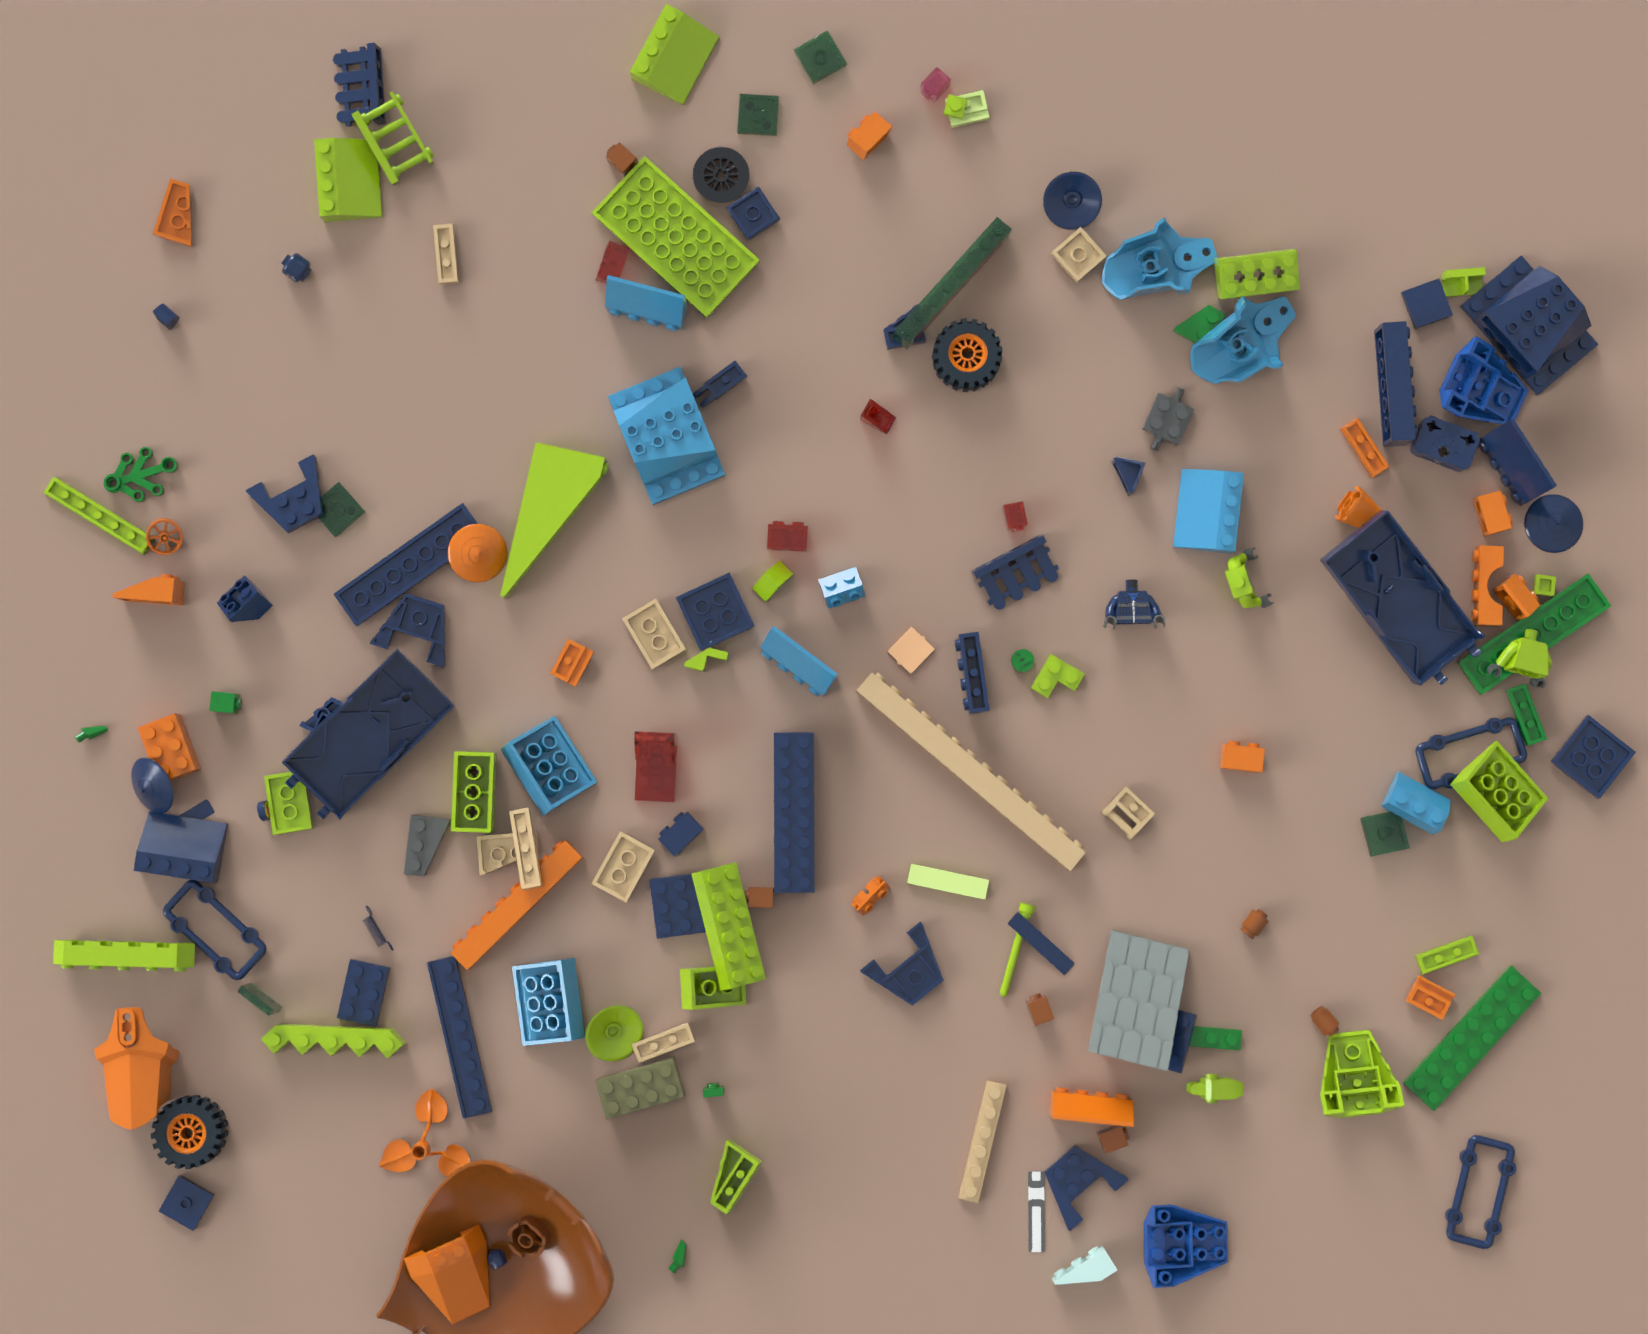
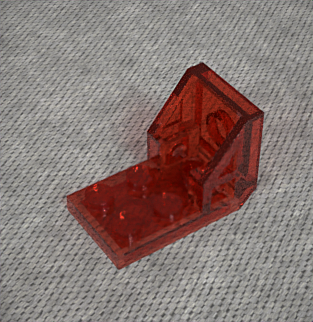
(655, 766)

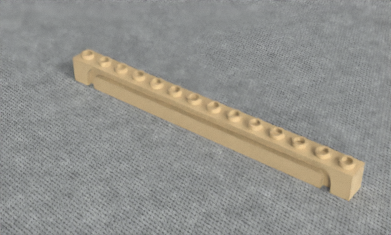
(970, 771)

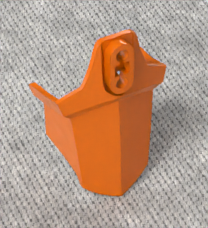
(135, 1070)

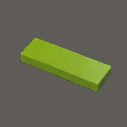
(1447, 954)

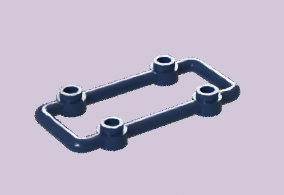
(1438, 742)
(248, 935)
(1454, 1215)

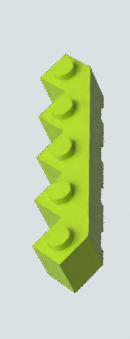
(124, 954)
(333, 1038)

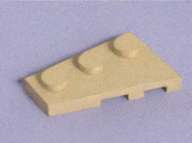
(496, 851)

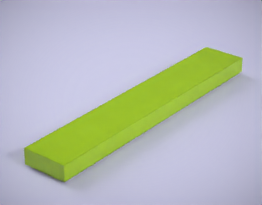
(97, 515)

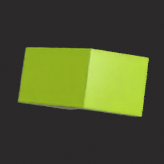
(699, 661)

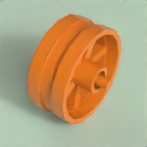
(164, 536)

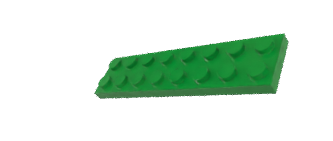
(1551, 620)
(1472, 1038)

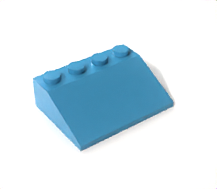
(645, 303)
(1208, 510)
(798, 661)
(548, 765)
(548, 1002)

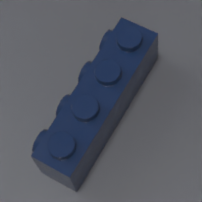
(973, 673)

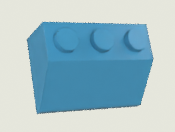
(1417, 804)

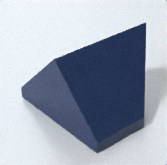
(1128, 472)

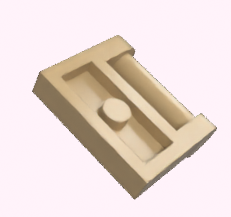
(1133, 808)

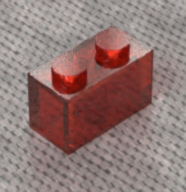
(787, 537)

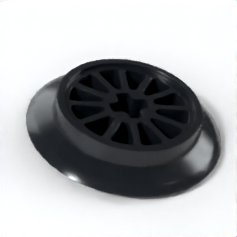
(709, 157)

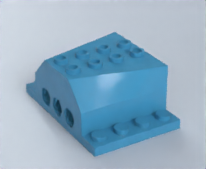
(666, 435)

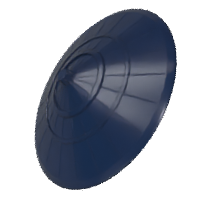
(1072, 200)
(1553, 523)
(152, 785)

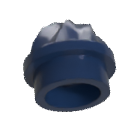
(496, 1258)

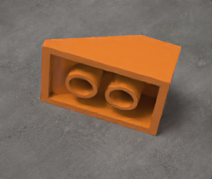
(156, 590)

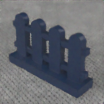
(373, 75)
(1023, 563)

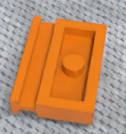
(572, 662)
(1430, 997)

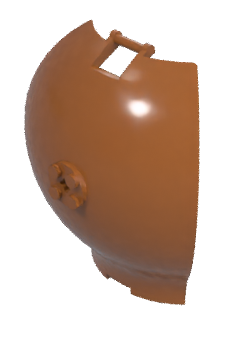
(555, 1260)

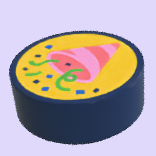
(263, 810)

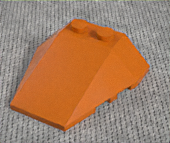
(454, 1274)

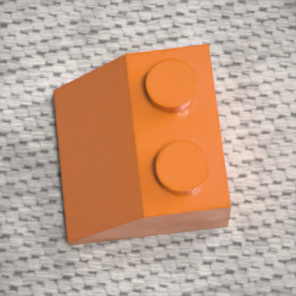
(1517, 597)

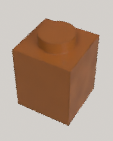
(621, 158)
(760, 897)
(1039, 1009)
(1113, 1138)

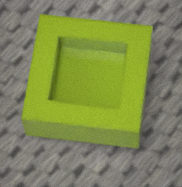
(955, 106)
(1544, 585)

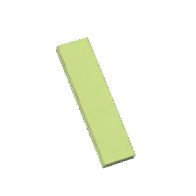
(948, 881)

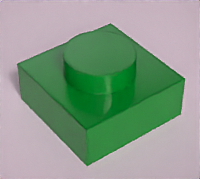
(713, 1090)

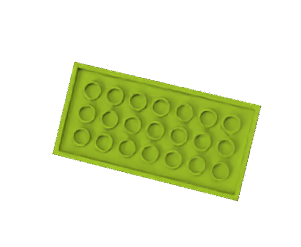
(675, 237)

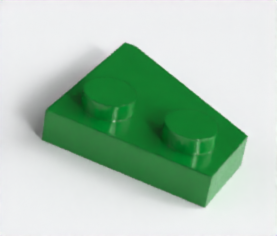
(1200, 323)

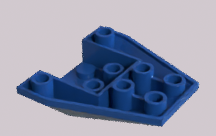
(1182, 1244)

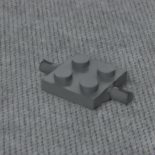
(1167, 419)

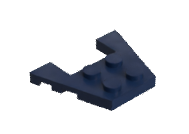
(296, 505)
(420, 619)
(915, 975)
(1073, 1175)

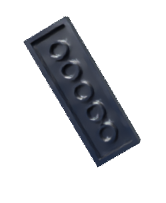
(1395, 384)

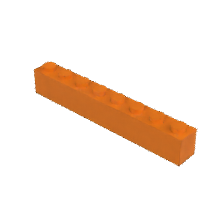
(515, 906)

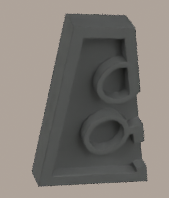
(423, 841)

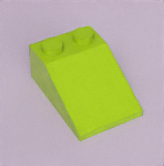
(702, 990)

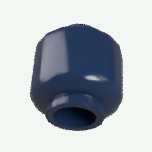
(296, 267)

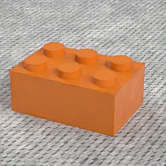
(170, 746)

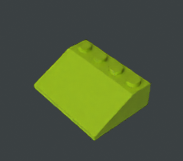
(673, 54)
(347, 180)
(1500, 792)

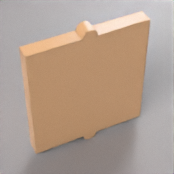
(911, 650)

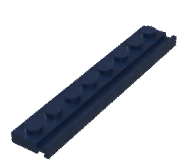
(459, 1037)

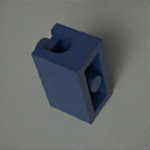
(680, 833)

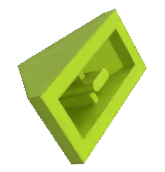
(772, 580)

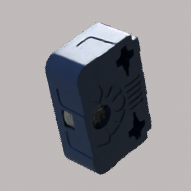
(1448, 438)

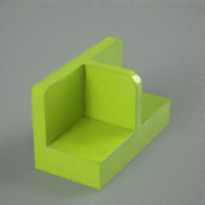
(1462, 281)

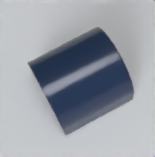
(166, 316)

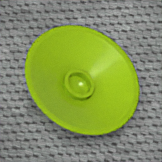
(613, 1032)

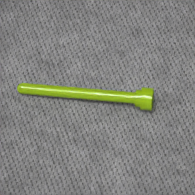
(1026, 911)

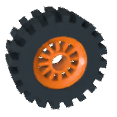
(968, 377)
(212, 1132)

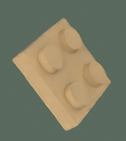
(1078, 254)

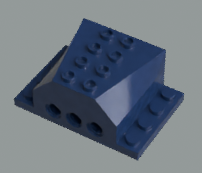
(1532, 322)

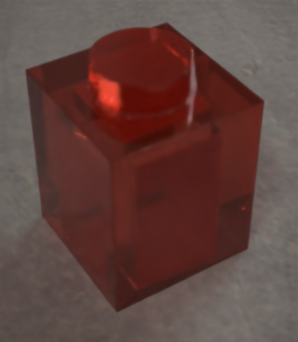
(1015, 516)

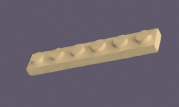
(982, 1141)

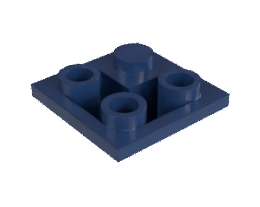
(244, 602)

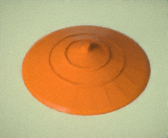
(477, 553)

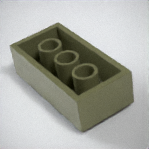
(640, 1087)

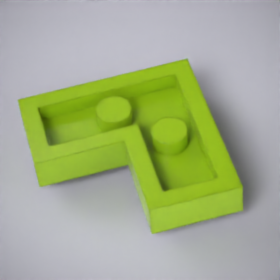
(1056, 671)

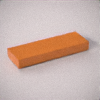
(1364, 447)

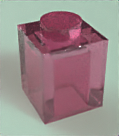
(935, 84)

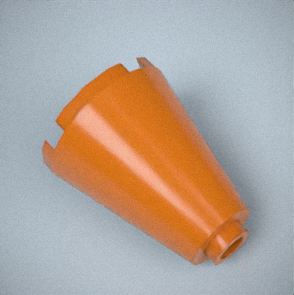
(1356, 508)

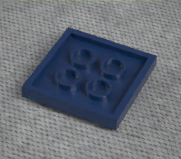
(715, 611)
(1593, 756)
(676, 906)

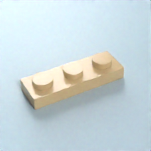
(445, 254)
(663, 1042)

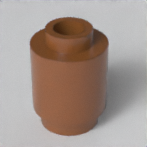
(1254, 923)
(1325, 1021)

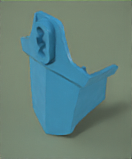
(1156, 263)
(1242, 342)

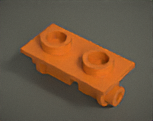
(877, 890)

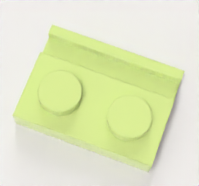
(975, 110)

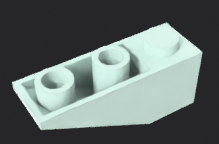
(1089, 1269)

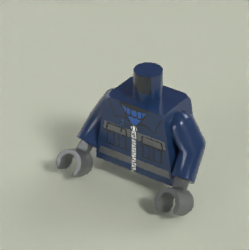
(1133, 607)

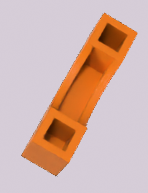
(1486, 610)

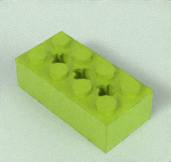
(1266, 283)
(464, 801)

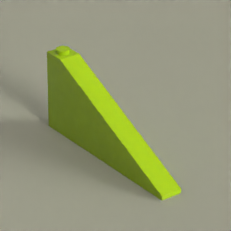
(553, 493)

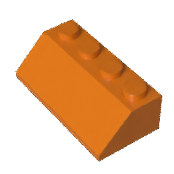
(1091, 1107)

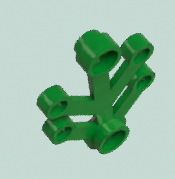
(137, 475)

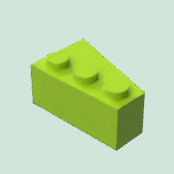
(734, 1176)

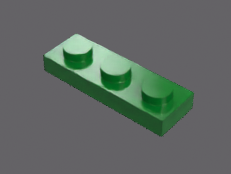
(1526, 714)
(1216, 1038)

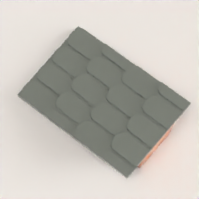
(1138, 1000)

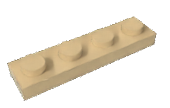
(526, 848)

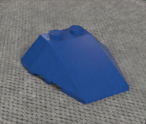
(1482, 385)

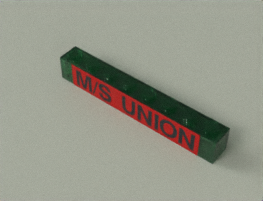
(952, 283)

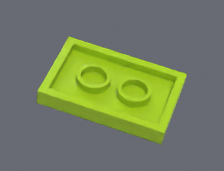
(287, 807)

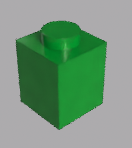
(225, 702)

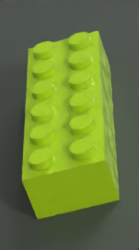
(728, 926)

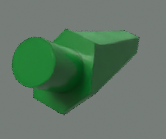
(90, 732)
(679, 1257)

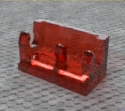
(612, 261)

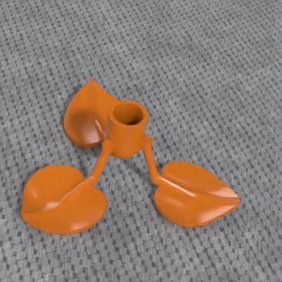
(401, 1157)

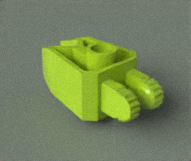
(1215, 1088)

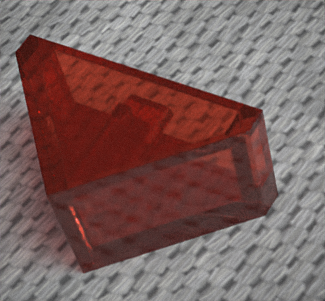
(877, 417)

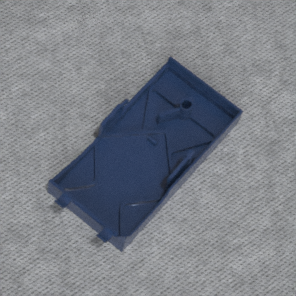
(1402, 598)
(367, 734)

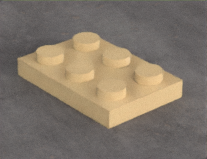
(654, 634)
(623, 866)

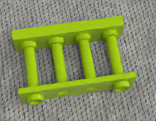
(384, 154)

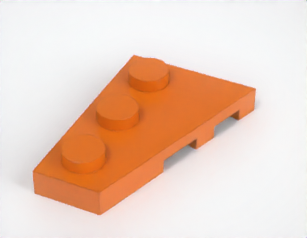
(175, 214)

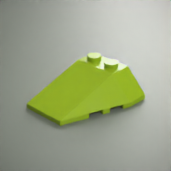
(1357, 1078)

